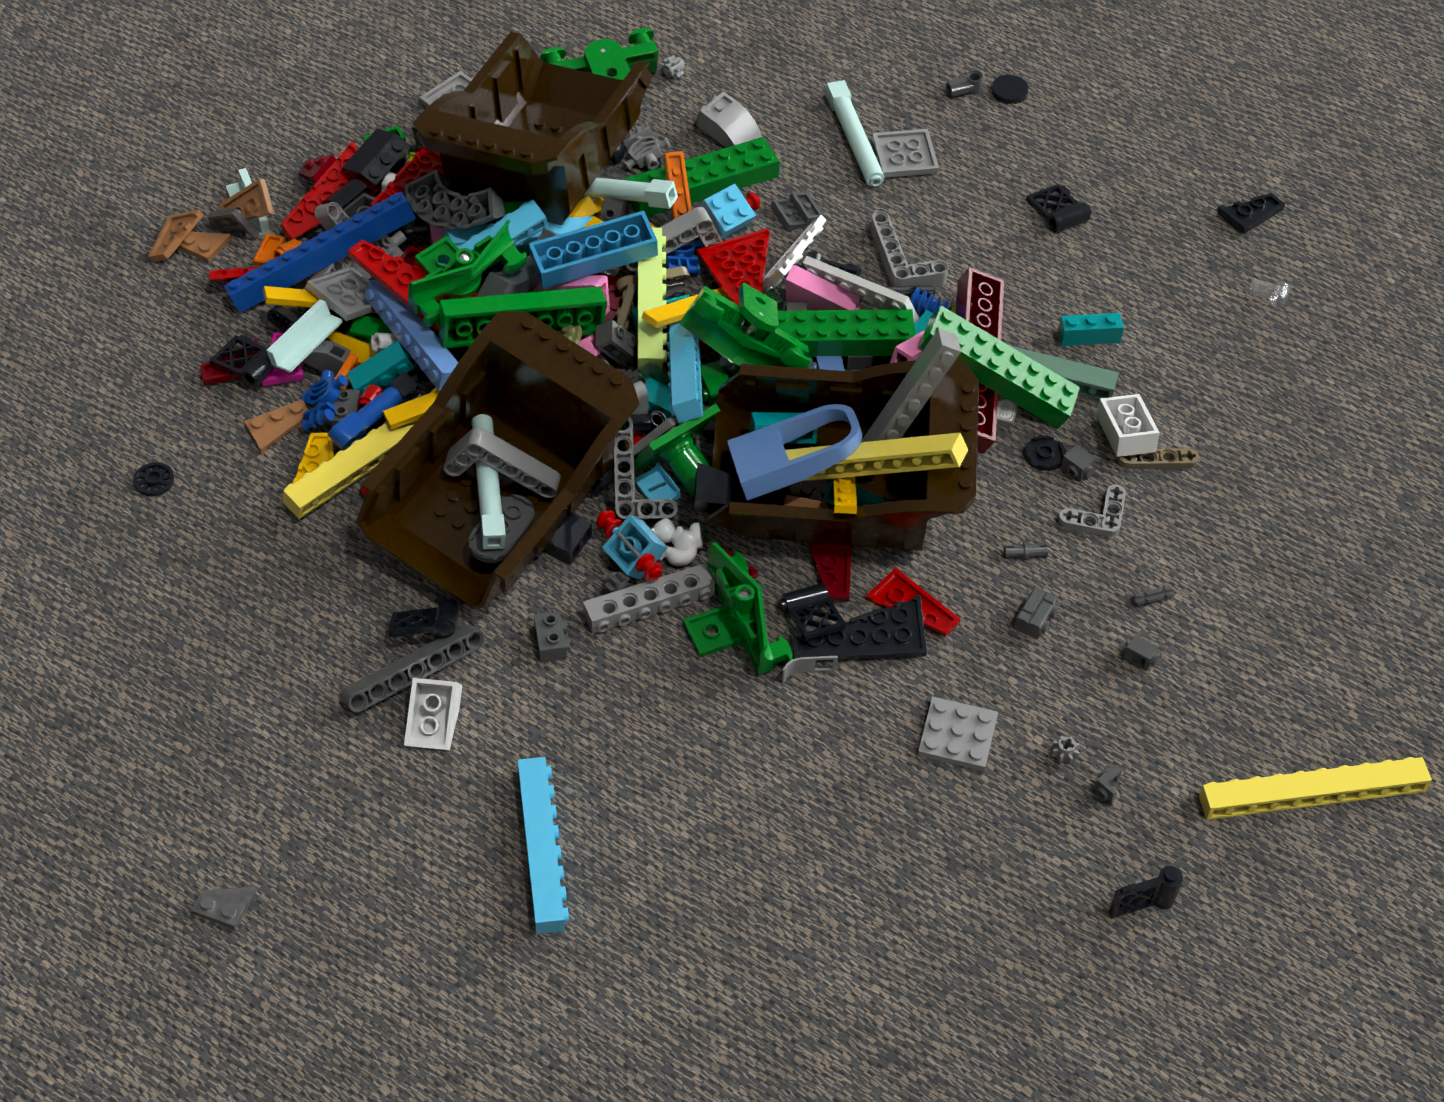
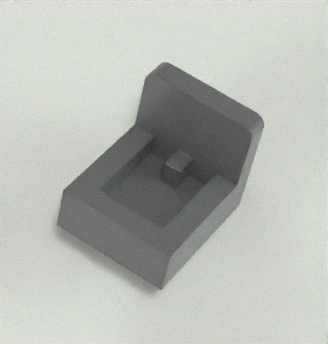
(1105, 782)

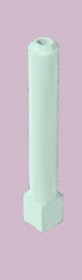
(840, 102)
(657, 193)
(489, 495)

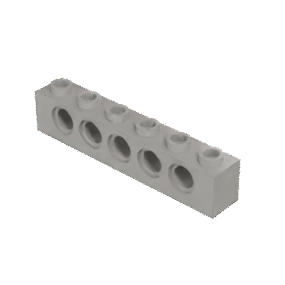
(648, 598)

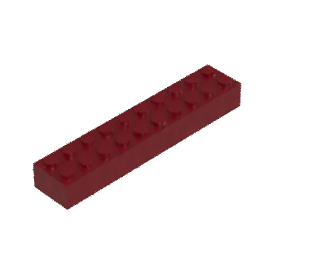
(981, 303)

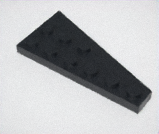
(873, 635)

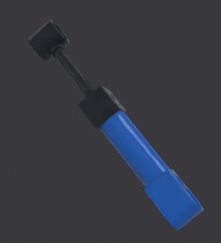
(398, 392)

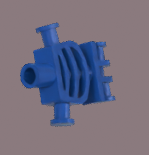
(684, 257)
(321, 397)

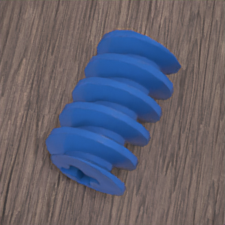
(922, 303)

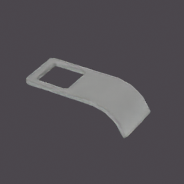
(807, 664)

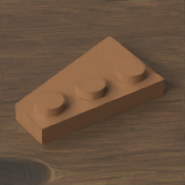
(251, 201)
(173, 233)
(273, 425)

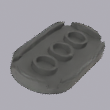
(517, 519)

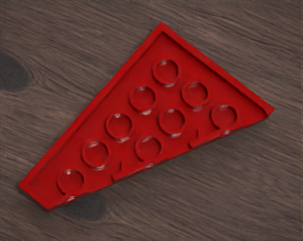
(737, 262)

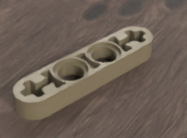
(674, 276)
(1158, 461)

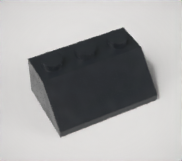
(376, 158)

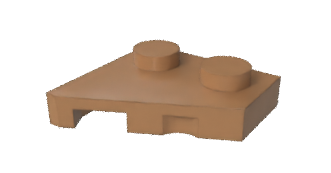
(204, 245)

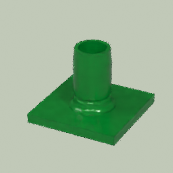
(679, 449)

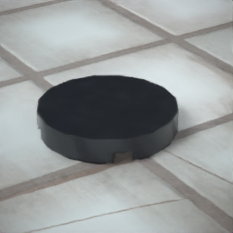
(1010, 89)
(1044, 453)

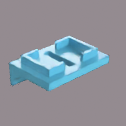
(654, 479)

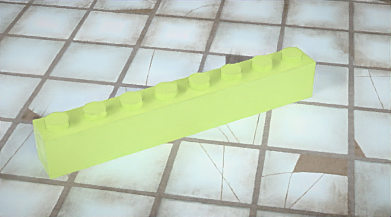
(651, 296)

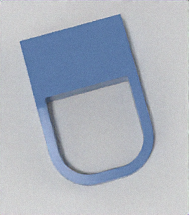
(764, 462)

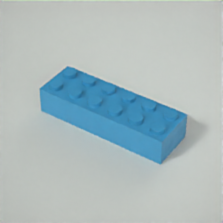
(593, 249)

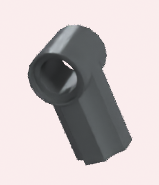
(970, 84)

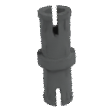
(1026, 550)

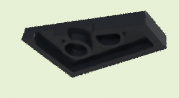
(1251, 213)

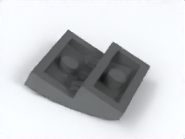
(796, 211)

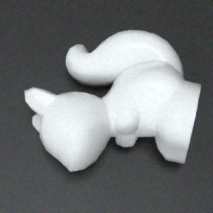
(684, 541)

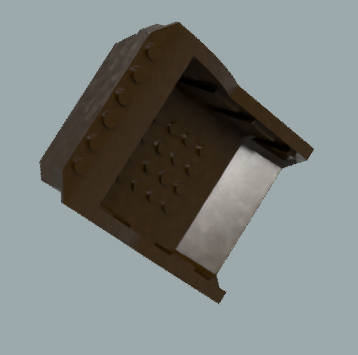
(532, 128)
(542, 400)
(912, 494)

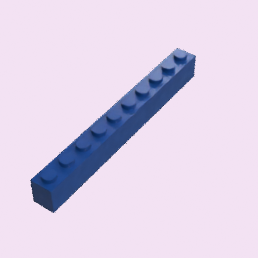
(320, 251)

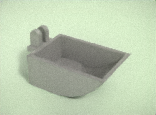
(727, 121)

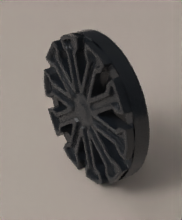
(153, 479)

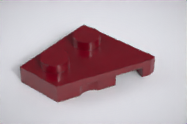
(315, 168)

